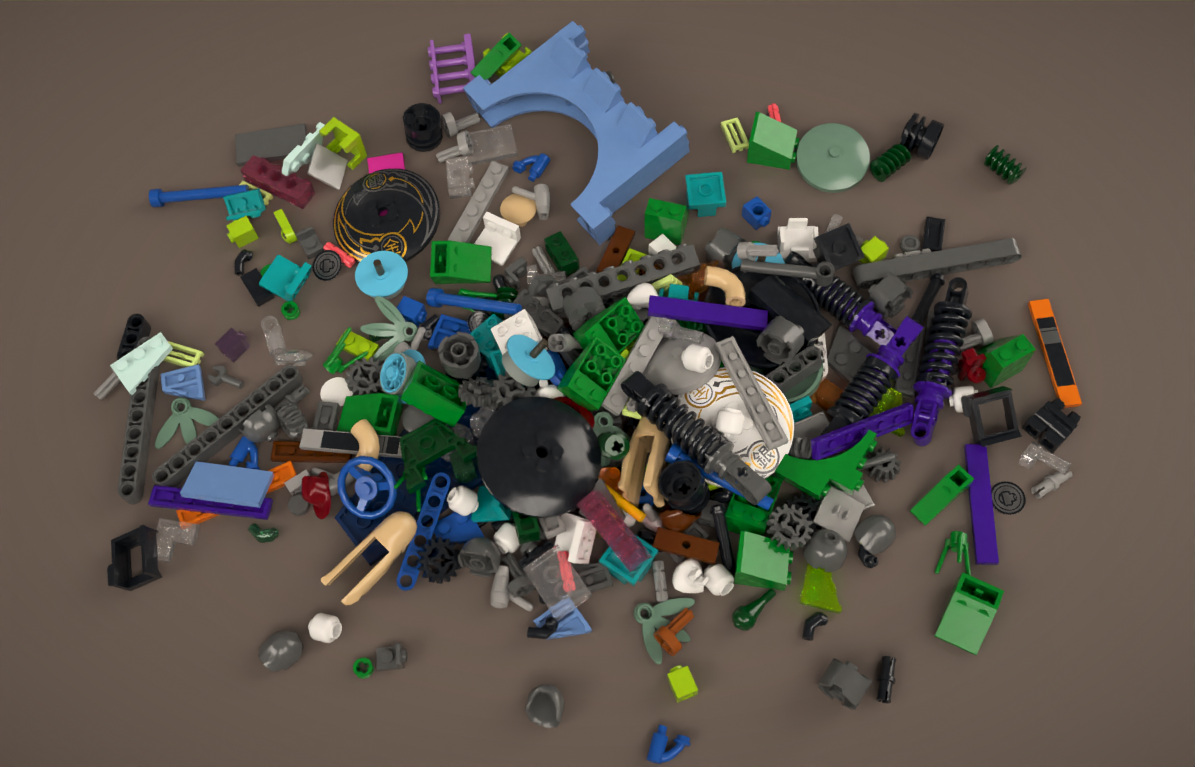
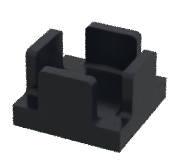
(838, 247)

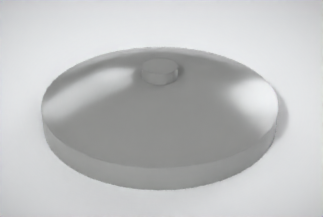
(668, 368)

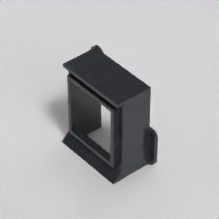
(971, 409)
(120, 570)

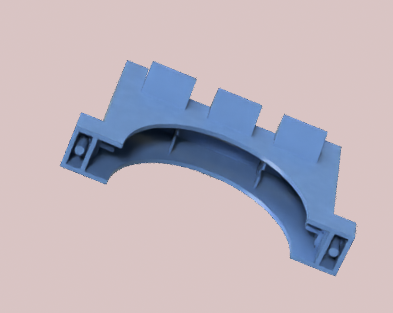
(562, 82)

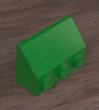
(434, 394)

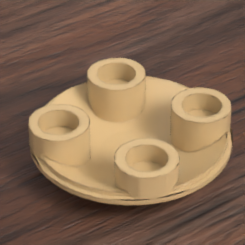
(518, 209)

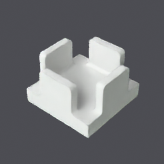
(797, 238)

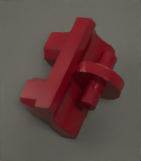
(971, 366)

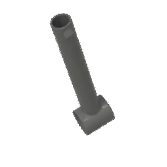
(791, 270)

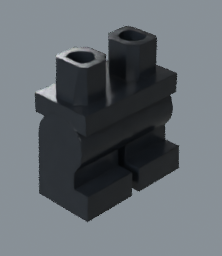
(1054, 421)

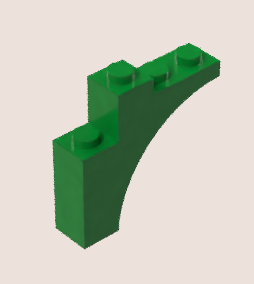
(841, 471)

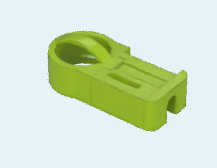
(285, 226)

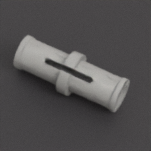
(1050, 482)

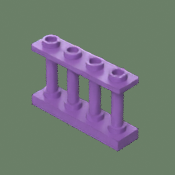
(467, 60)

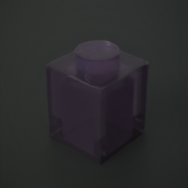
(233, 344)

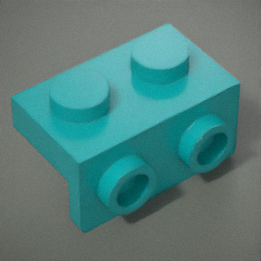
(244, 204)

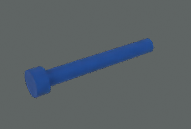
(158, 198)
(438, 298)
(676, 454)

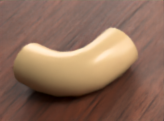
(728, 283)
(367, 440)

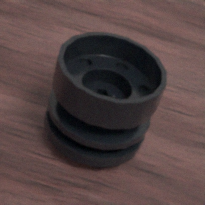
(422, 127)
(921, 136)
(684, 487)

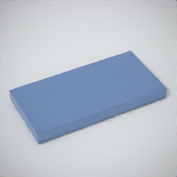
(227, 484)

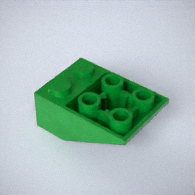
(460, 263)
(614, 326)
(592, 375)
(379, 409)
(748, 517)
(969, 613)

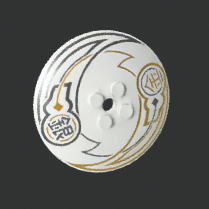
(722, 393)

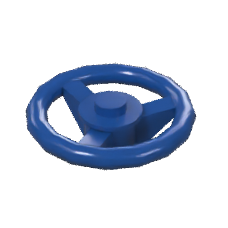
(367, 487)

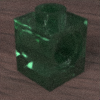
(463, 471)

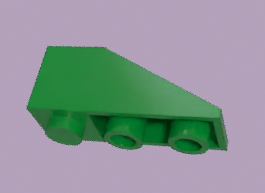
(497, 57)
(942, 495)

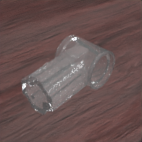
(273, 336)

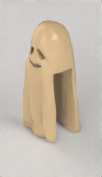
(643, 441)
(395, 535)

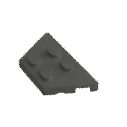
(846, 354)

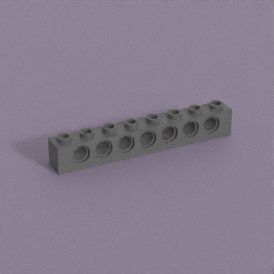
(684, 252)

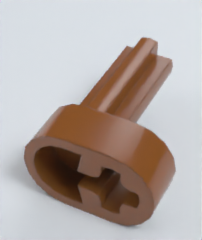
(666, 634)

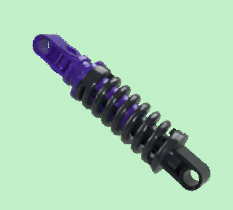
(940, 358)

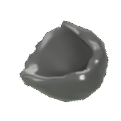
(875, 533)
(281, 650)
(545, 706)

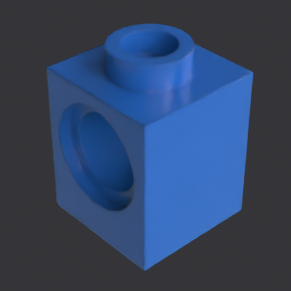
(754, 207)
(412, 310)

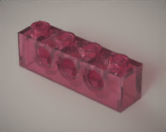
(270, 178)
(614, 530)

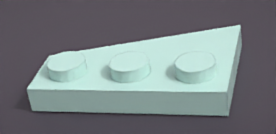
(302, 154)
(138, 363)

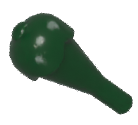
(745, 616)

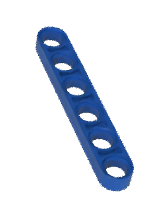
(427, 532)

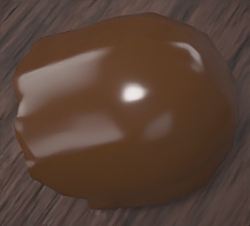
(676, 519)

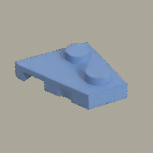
(184, 383)
(569, 625)

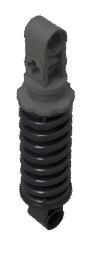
(709, 449)

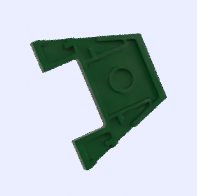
(427, 445)

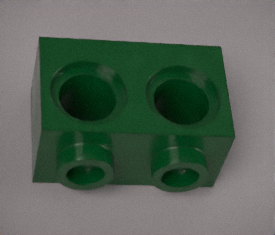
(561, 253)
(526, 528)

